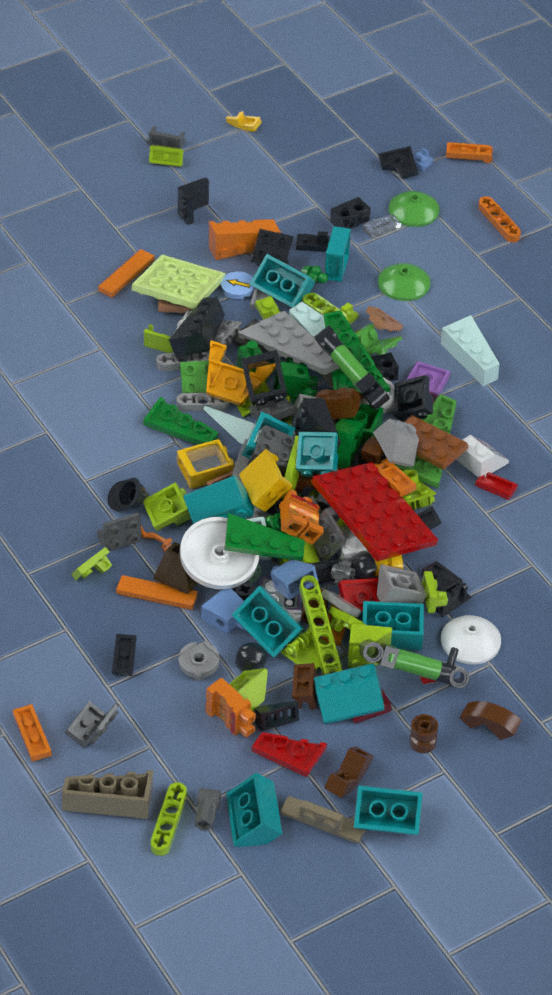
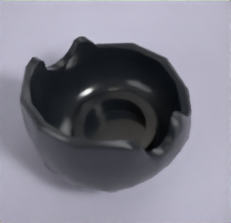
(364, 566)
(250, 657)

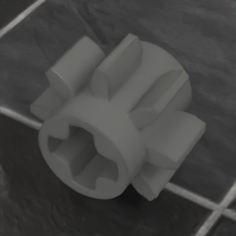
(342, 571)

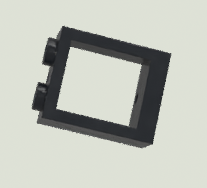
(259, 361)

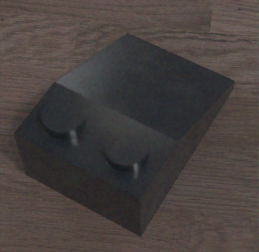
(313, 417)

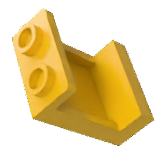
(264, 481)

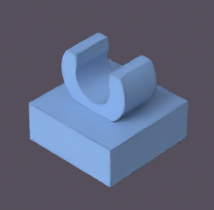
(422, 160)

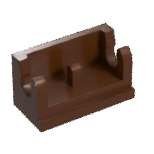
(304, 685)

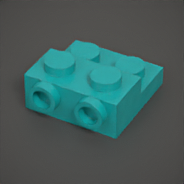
(317, 453)

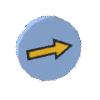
(236, 285)

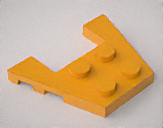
(228, 381)

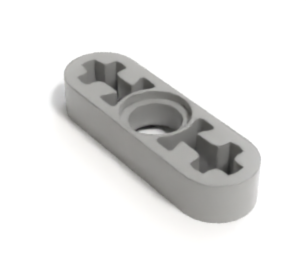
(169, 357)
(190, 406)

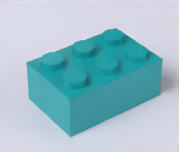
(403, 618)

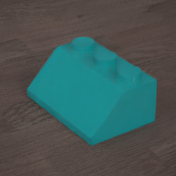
(282, 281)
(219, 500)
(268, 621)
(349, 693)
(388, 810)
(254, 812)

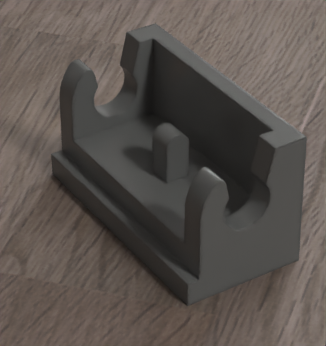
(166, 140)

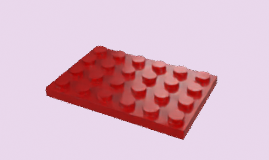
(374, 511)

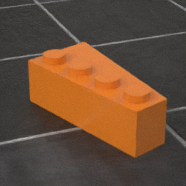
(238, 238)

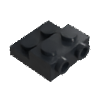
(412, 398)

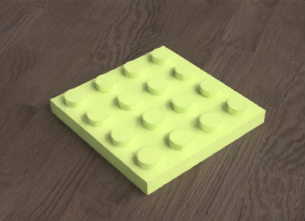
(178, 281)

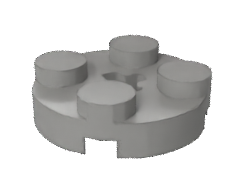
(198, 670)

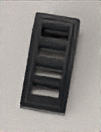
(264, 712)

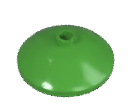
(414, 208)
(404, 282)

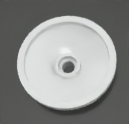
(473, 636)

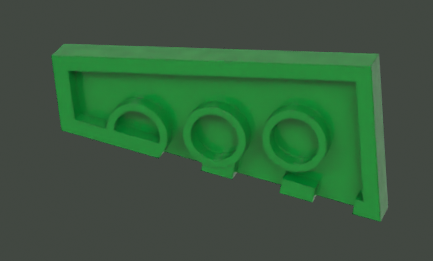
(171, 421)

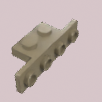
(321, 818)

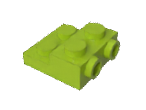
(167, 507)

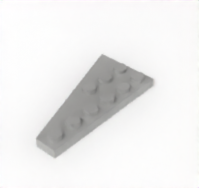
(290, 340)

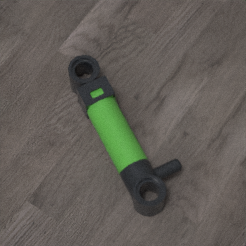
(364, 381)
(416, 664)

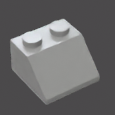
(398, 442)
(399, 586)

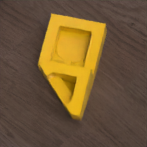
(244, 122)

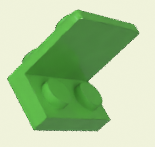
(369, 339)
(194, 376)

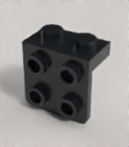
(191, 197)

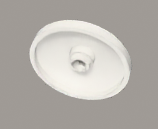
(208, 563)

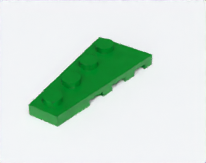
(256, 539)

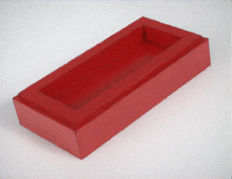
(496, 485)

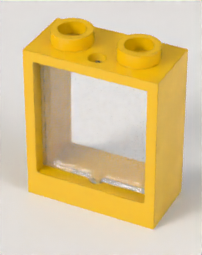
(204, 462)

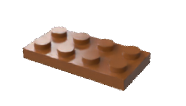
(435, 444)

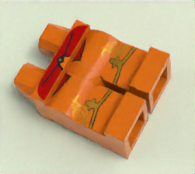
(301, 515)
(230, 707)

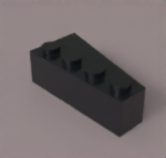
(198, 328)

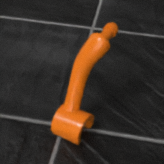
(151, 535)

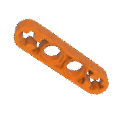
(511, 231)

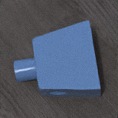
(289, 575)
(219, 609)

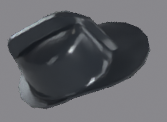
(127, 494)

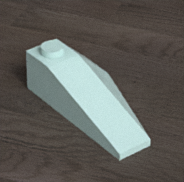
(237, 427)

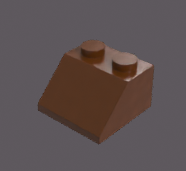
(341, 402)

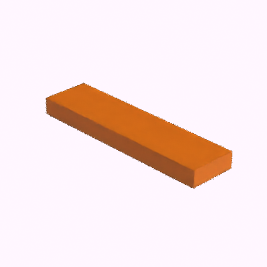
(126, 273)
(155, 592)

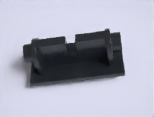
(455, 598)

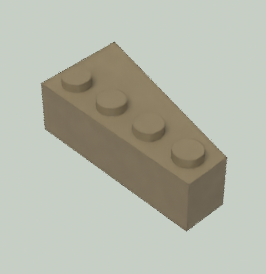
(109, 794)

